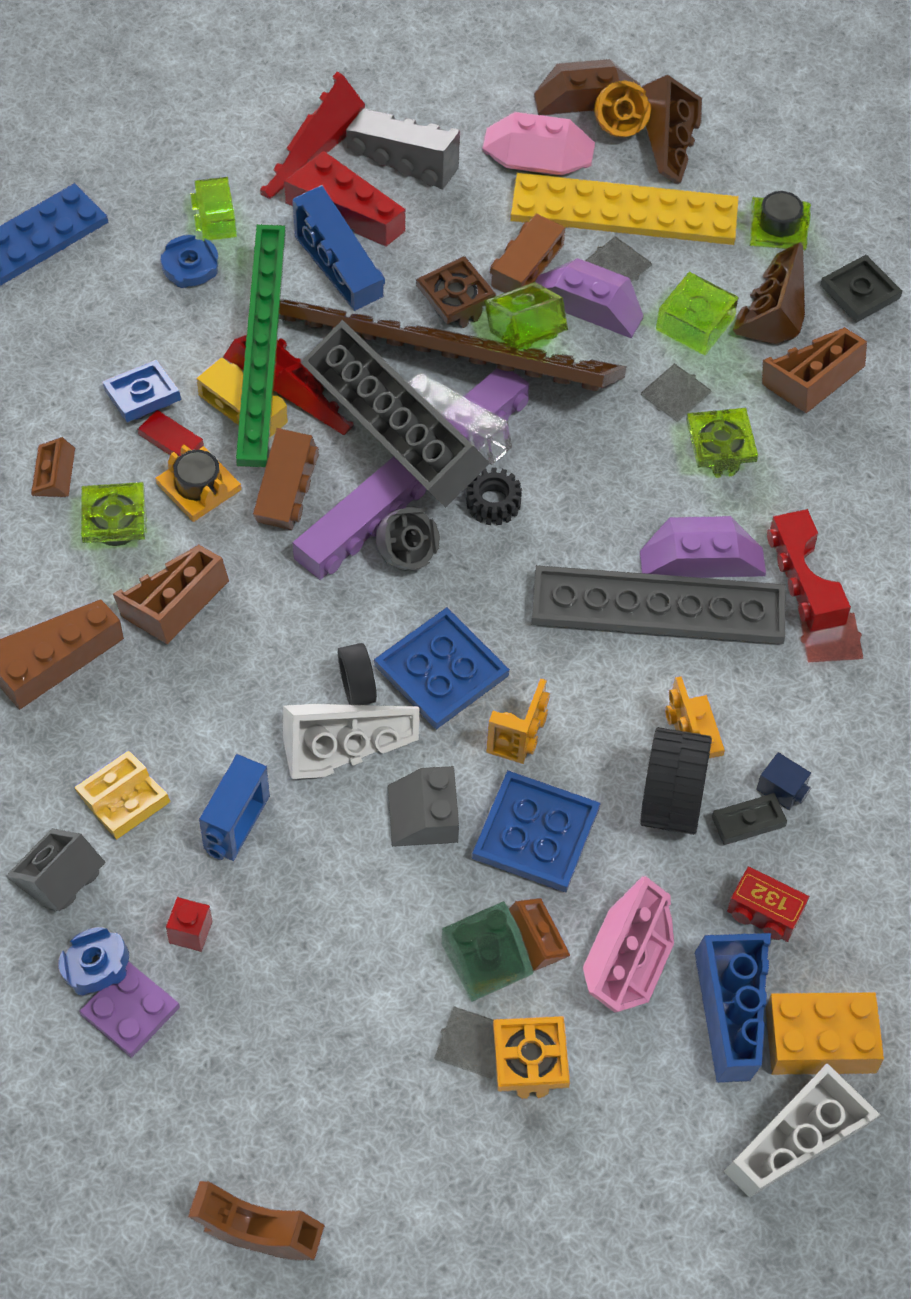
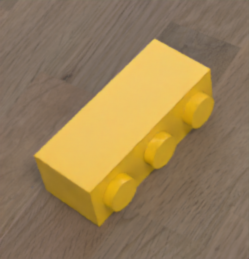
(223, 390)

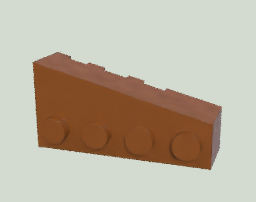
(54, 650)

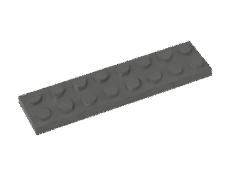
(659, 604)

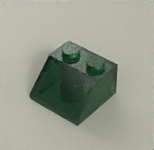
(487, 951)

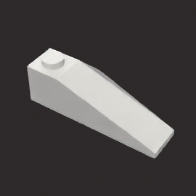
(333, 735)

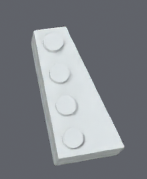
(802, 1131)

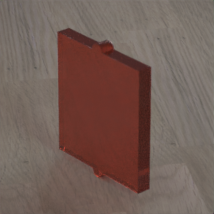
(833, 643)

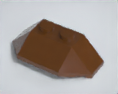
(576, 86)

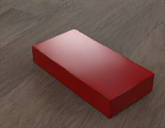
(168, 434)

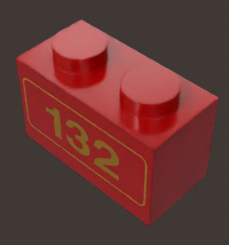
(767, 904)

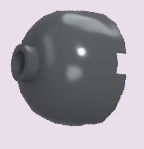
(407, 538)

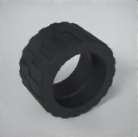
(675, 780)

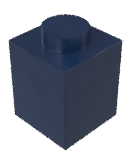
(786, 780)

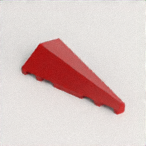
(318, 132)
(295, 384)

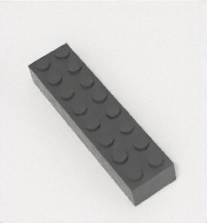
(395, 414)

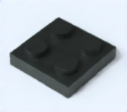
(861, 288)

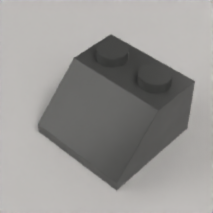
(424, 808)
(57, 868)

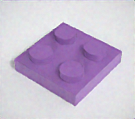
(130, 1011)

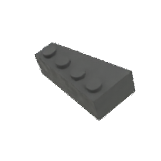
(405, 146)

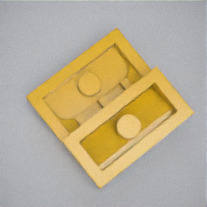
(122, 794)

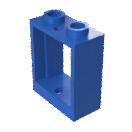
(234, 808)

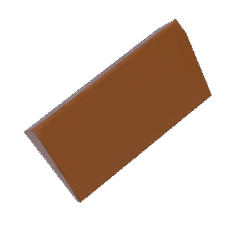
(53, 468)
(538, 933)

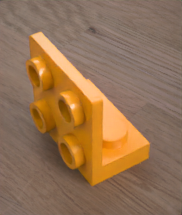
(693, 716)
(516, 737)

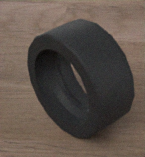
(357, 674)

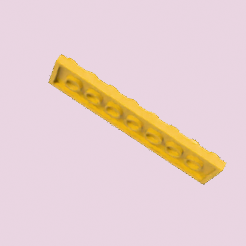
(626, 208)

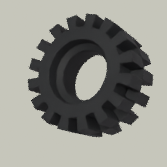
(494, 510)

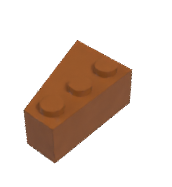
(815, 371)
(175, 594)

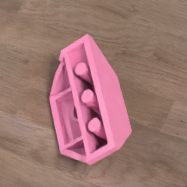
(538, 144)
(631, 947)

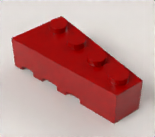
(359, 202)

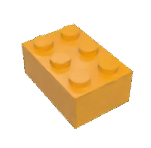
(824, 1029)

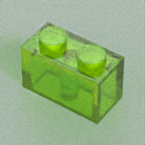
(214, 207)

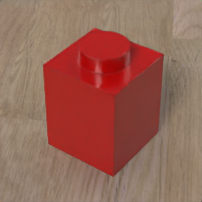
(189, 924)

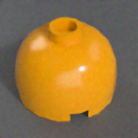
(622, 109)

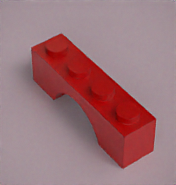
(819, 600)

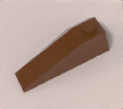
(671, 123)
(778, 302)

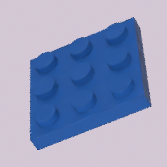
(441, 667)
(536, 831)

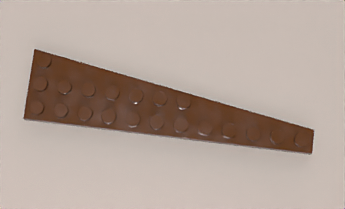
(480, 350)

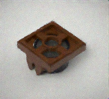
(454, 291)

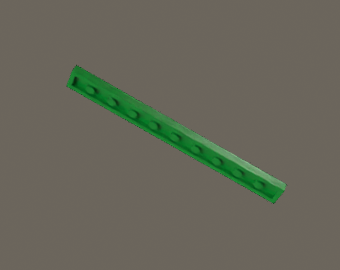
(261, 347)

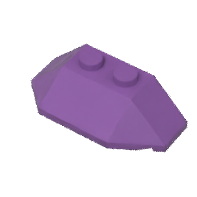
(595, 295)
(702, 549)

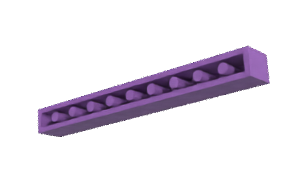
(390, 489)

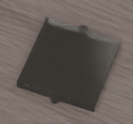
(620, 259)
(676, 392)
(468, 1043)

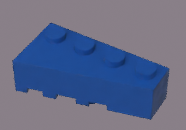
(336, 249)
(734, 997)

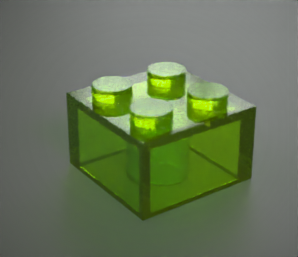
(697, 313)
(526, 315)

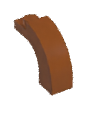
(255, 1228)

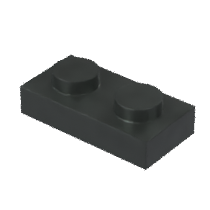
(749, 818)

